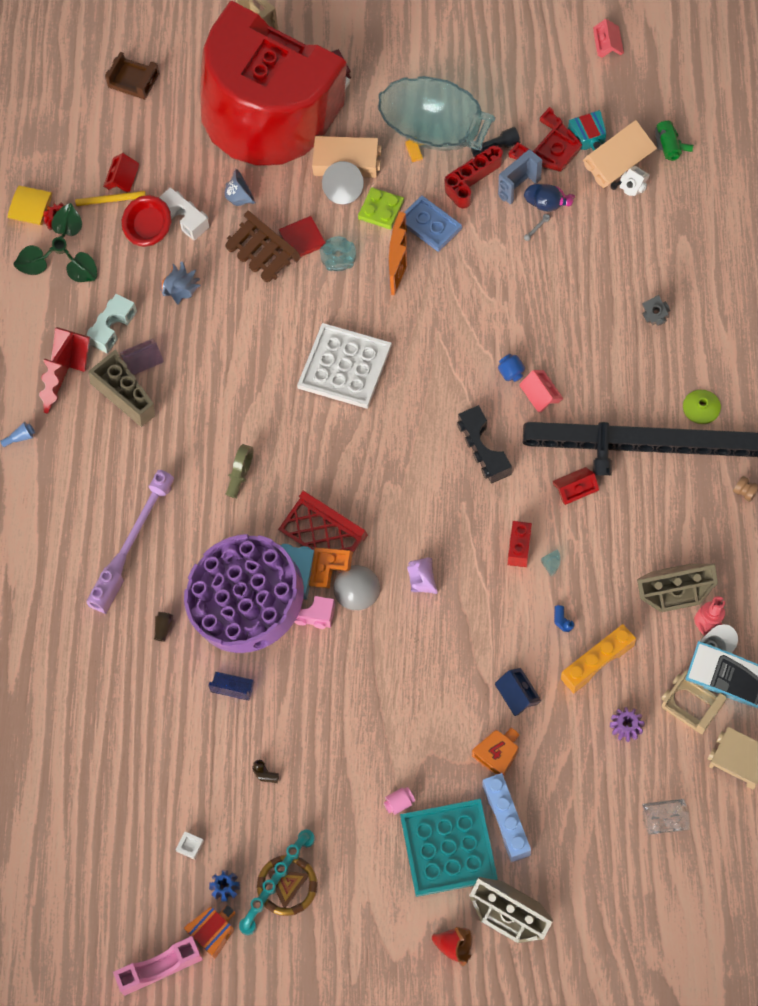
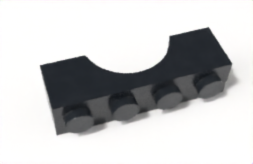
(494, 463)

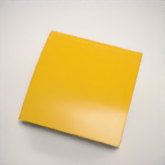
(29, 205)

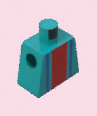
(589, 130)

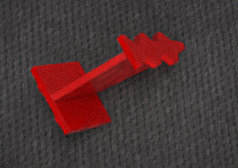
(68, 351)

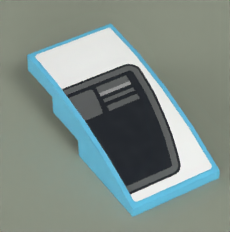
(724, 674)

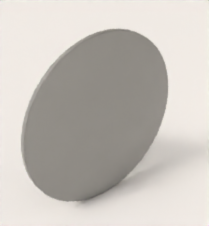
(342, 182)

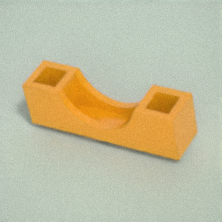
(586, 666)

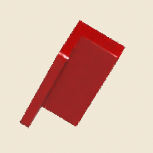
(121, 173)
(576, 485)

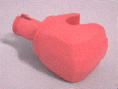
(710, 615)

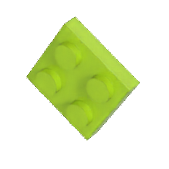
(381, 208)

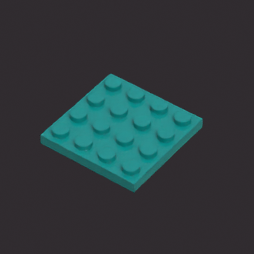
(448, 847)

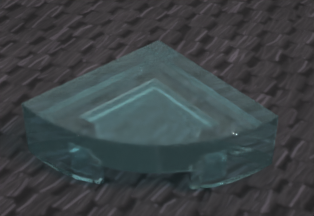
(551, 562)

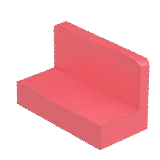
(607, 38)
(540, 390)

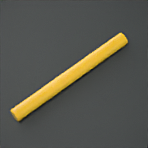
(109, 198)

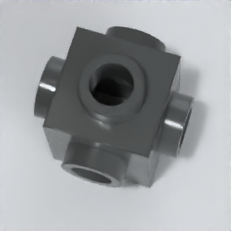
(653, 305)

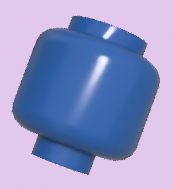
(511, 368)

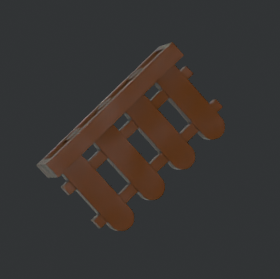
(266, 253)

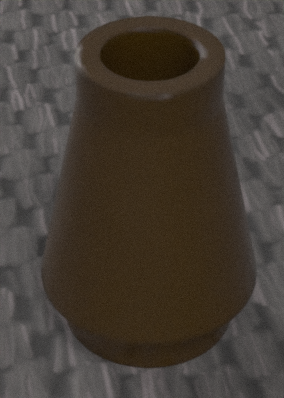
(163, 624)

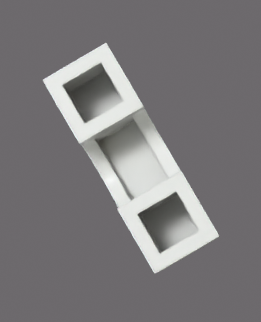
(194, 222)

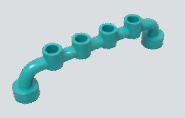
(305, 839)

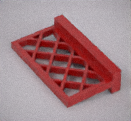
(328, 514)

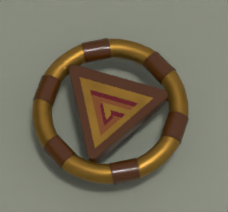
(288, 886)

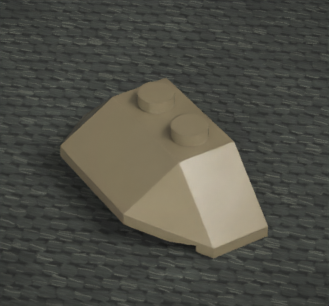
(677, 586)
(509, 911)

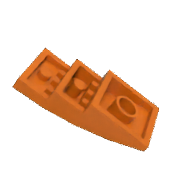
(398, 252)

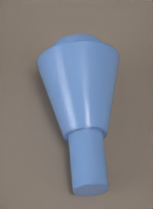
(23, 432)

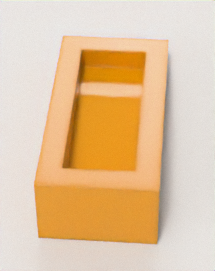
(414, 151)

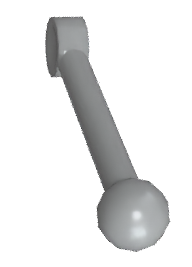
(546, 218)

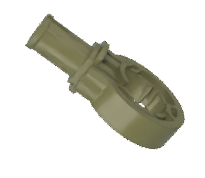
(240, 468)

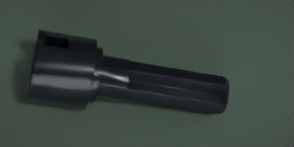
(507, 139)
(602, 464)

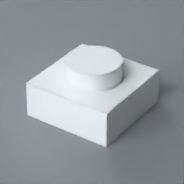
(189, 845)

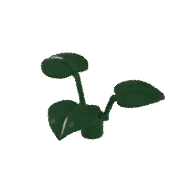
(64, 222)

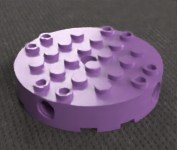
(244, 593)

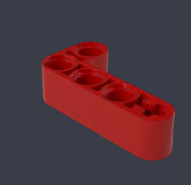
(458, 184)

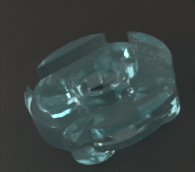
(342, 262)

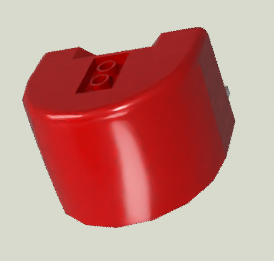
(266, 90)

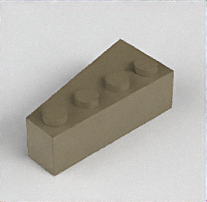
(121, 388)

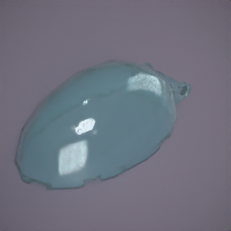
(434, 113)

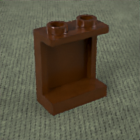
(131, 76)

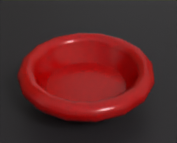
(146, 220)

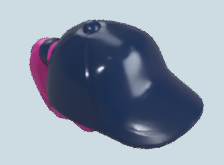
(547, 197)

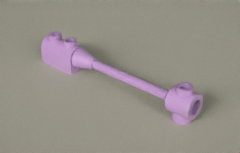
(110, 578)

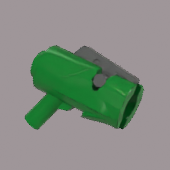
(668, 142)

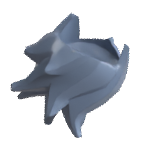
(179, 283)

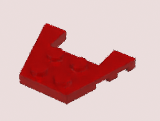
(556, 148)

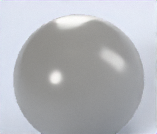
(356, 588)

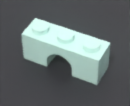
(117, 310)

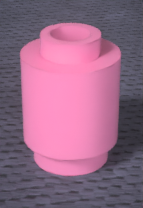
(399, 800)

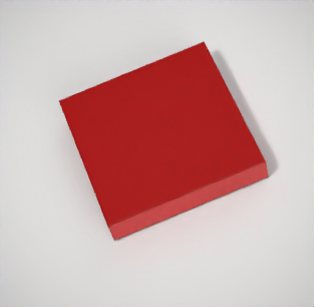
(303, 236)

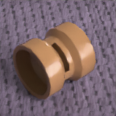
(746, 489)

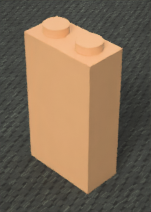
(358, 151)
(619, 154)

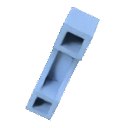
(507, 817)

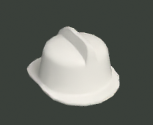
(721, 637)

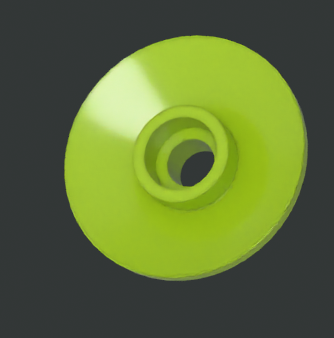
(698, 413)

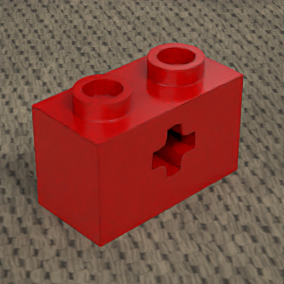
(519, 544)

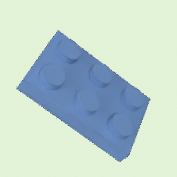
(431, 223)

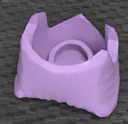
(422, 576)

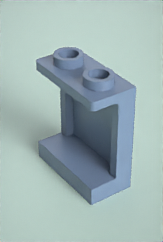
(526, 166)

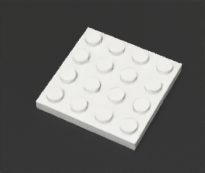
(344, 365)

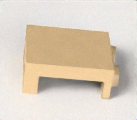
(737, 756)

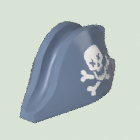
(238, 191)

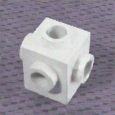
(634, 181)

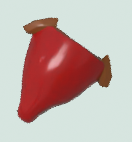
(455, 944)

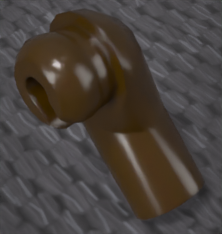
(262, 773)

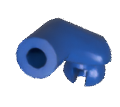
(560, 621)

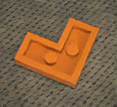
(324, 562)

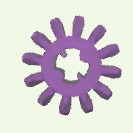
(634, 720)

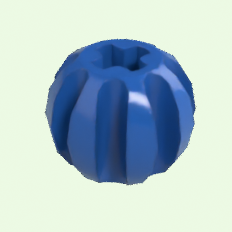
(221, 880)

